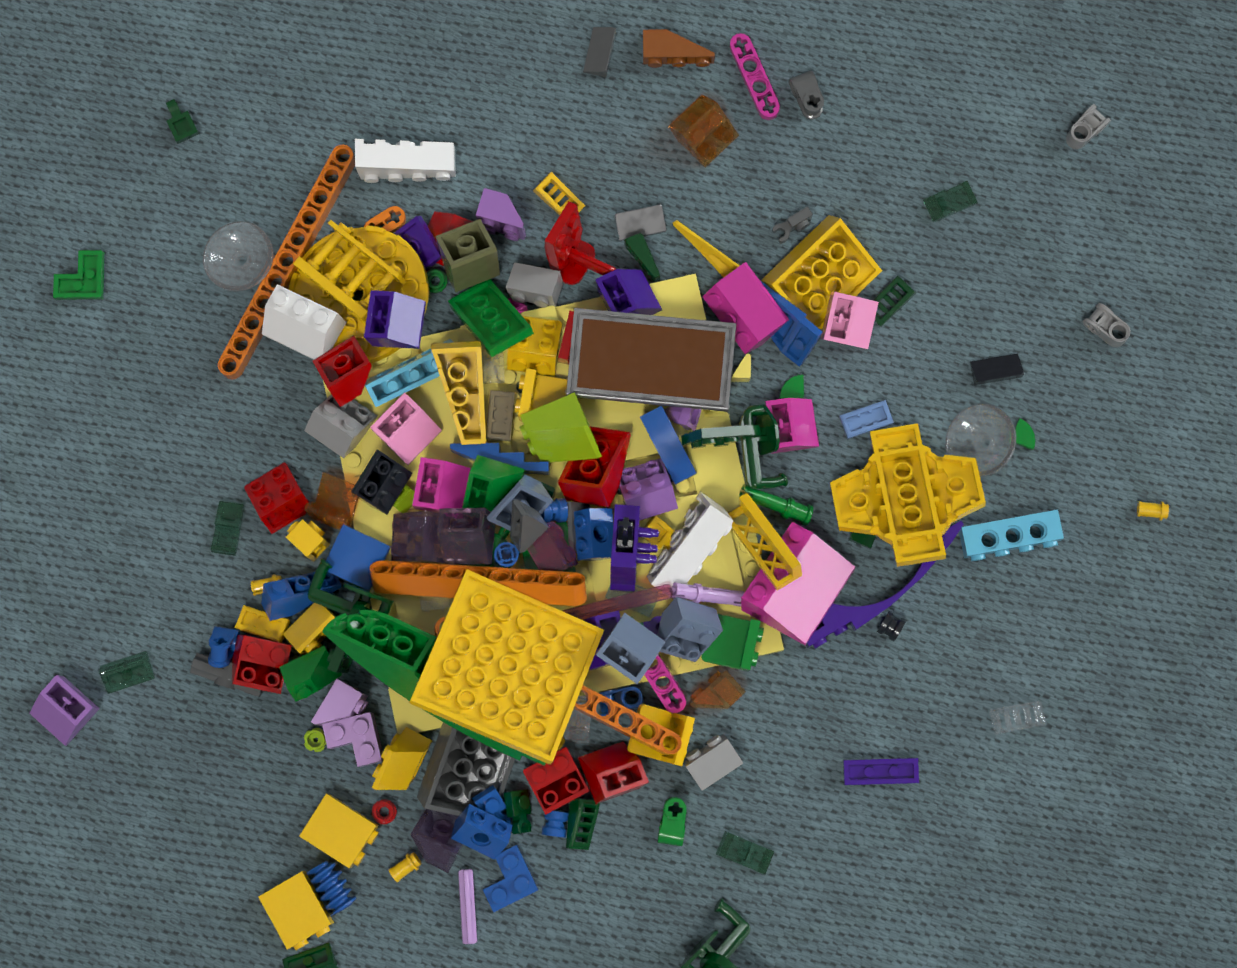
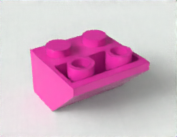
(795, 423)
(440, 485)

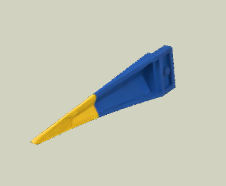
(797, 335)

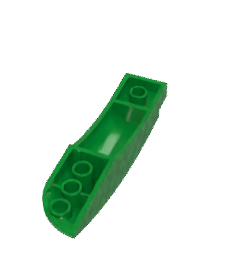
(396, 657)

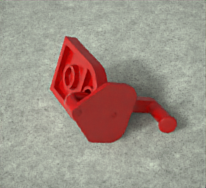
(568, 252)

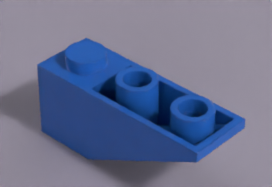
(290, 596)

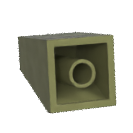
(468, 255)

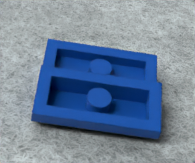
(354, 554)

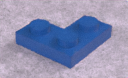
(517, 881)

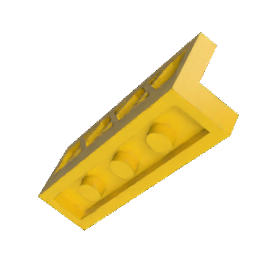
(772, 539)

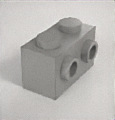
(534, 285)
(712, 761)

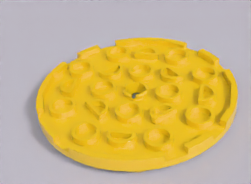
(387, 247)

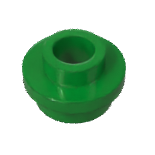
(436, 273)

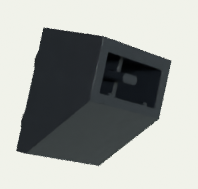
(381, 482)

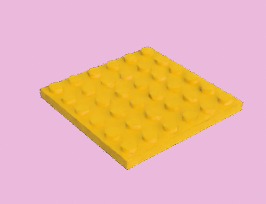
(507, 667)

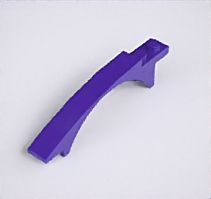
(839, 615)

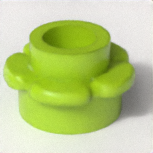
(309, 740)

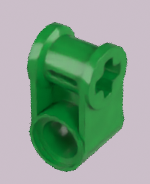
(672, 827)

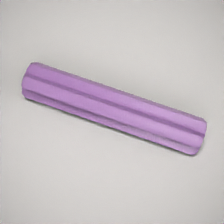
(467, 906)

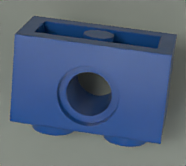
(593, 533)
(481, 831)

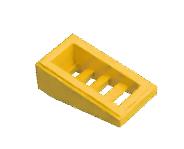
(546, 197)

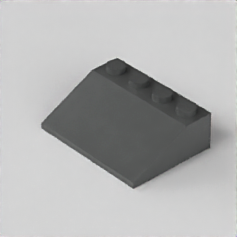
(460, 771)

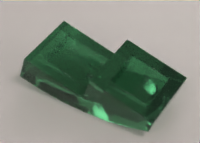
(950, 201)
(227, 529)
(745, 852)

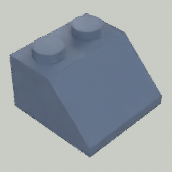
(527, 491)

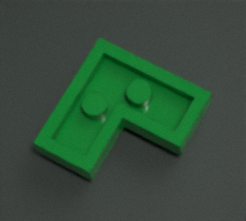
(85, 284)

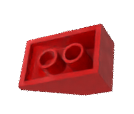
(597, 479)

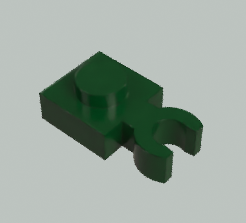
(518, 807)

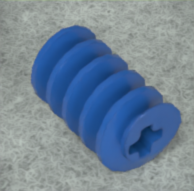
(332, 886)

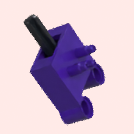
(627, 550)

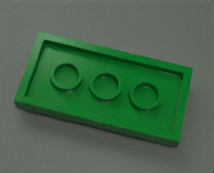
(490, 317)

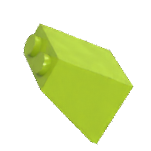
(559, 431)

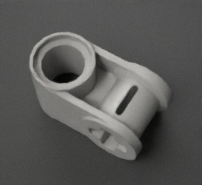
(1089, 125)
(1106, 324)

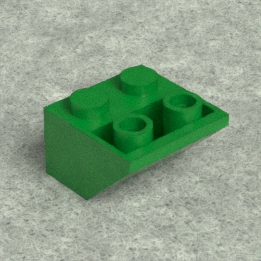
(490, 482)

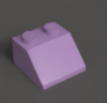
(340, 703)

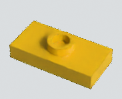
(258, 624)

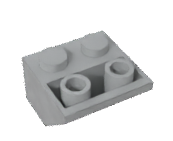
(340, 426)

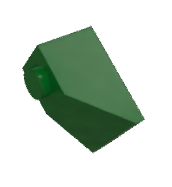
(308, 674)

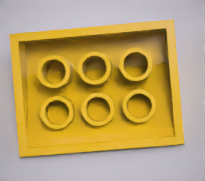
(821, 264)

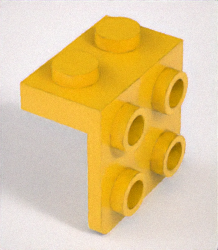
(537, 350)
(538, 391)
(675, 722)

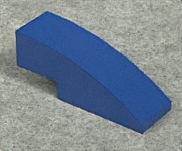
(668, 445)

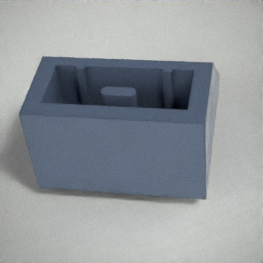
(688, 629)
(630, 648)

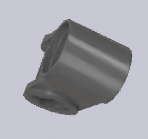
(807, 91)

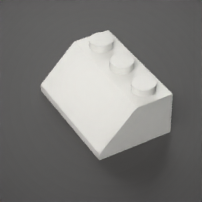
(301, 323)

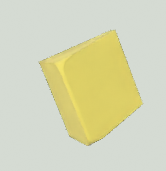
(743, 372)

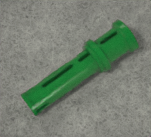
(786, 507)

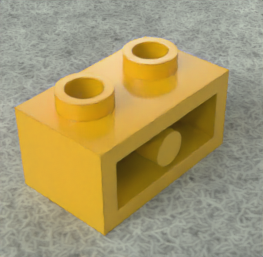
(307, 539)

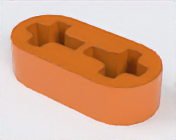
(385, 216)

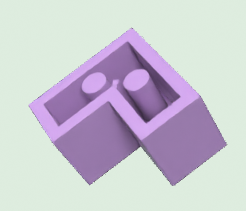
(358, 731)

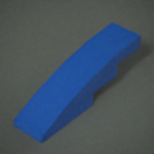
(493, 451)

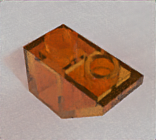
(719, 694)

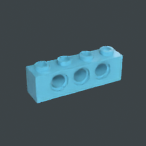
(402, 377)
(1047, 522)

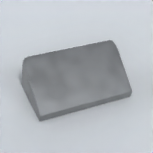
(643, 221)

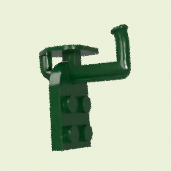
(755, 441)
(337, 658)
(719, 957)

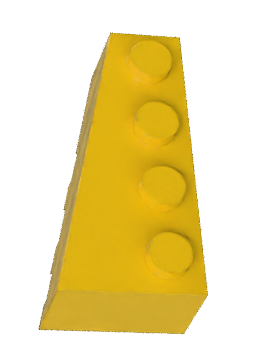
(462, 380)

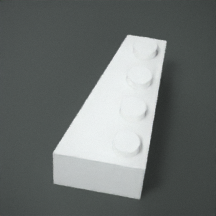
(404, 160)
(692, 543)

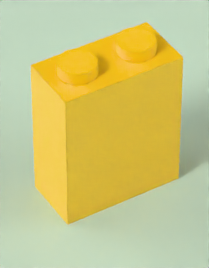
(340, 831)
(296, 911)

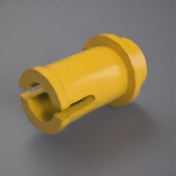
(1153, 510)
(257, 585)
(405, 866)

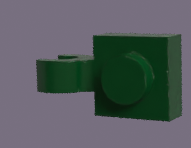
(180, 123)

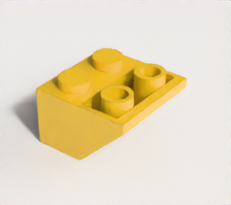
(307, 630)
(401, 761)

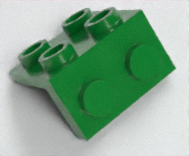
(735, 644)

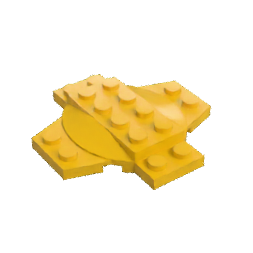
(907, 495)

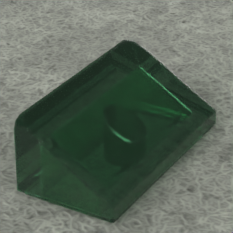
(126, 672)

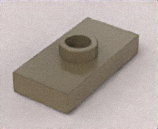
(500, 416)

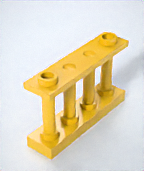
(328, 281)

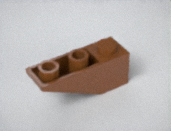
(666, 47)

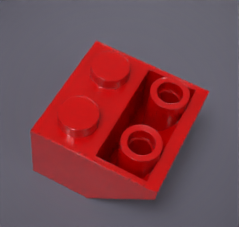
(258, 663)
(612, 772)
(556, 783)

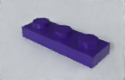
(881, 771)

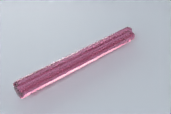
(622, 602)

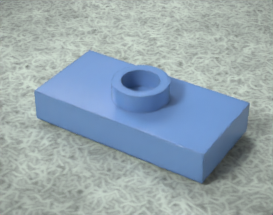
(866, 419)

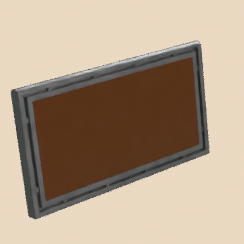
(651, 359)

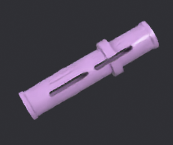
(707, 594)

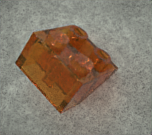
(703, 130)

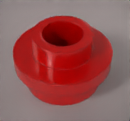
(376, 811)

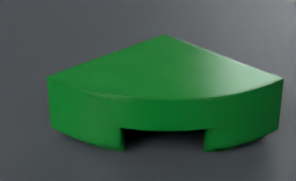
(793, 388)
(1024, 435)

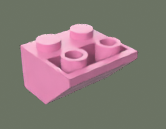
(849, 320)
(406, 429)

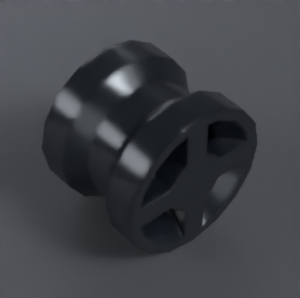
(891, 626)

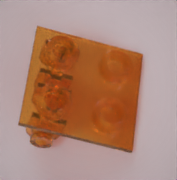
(334, 502)

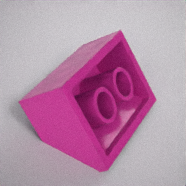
(745, 301)

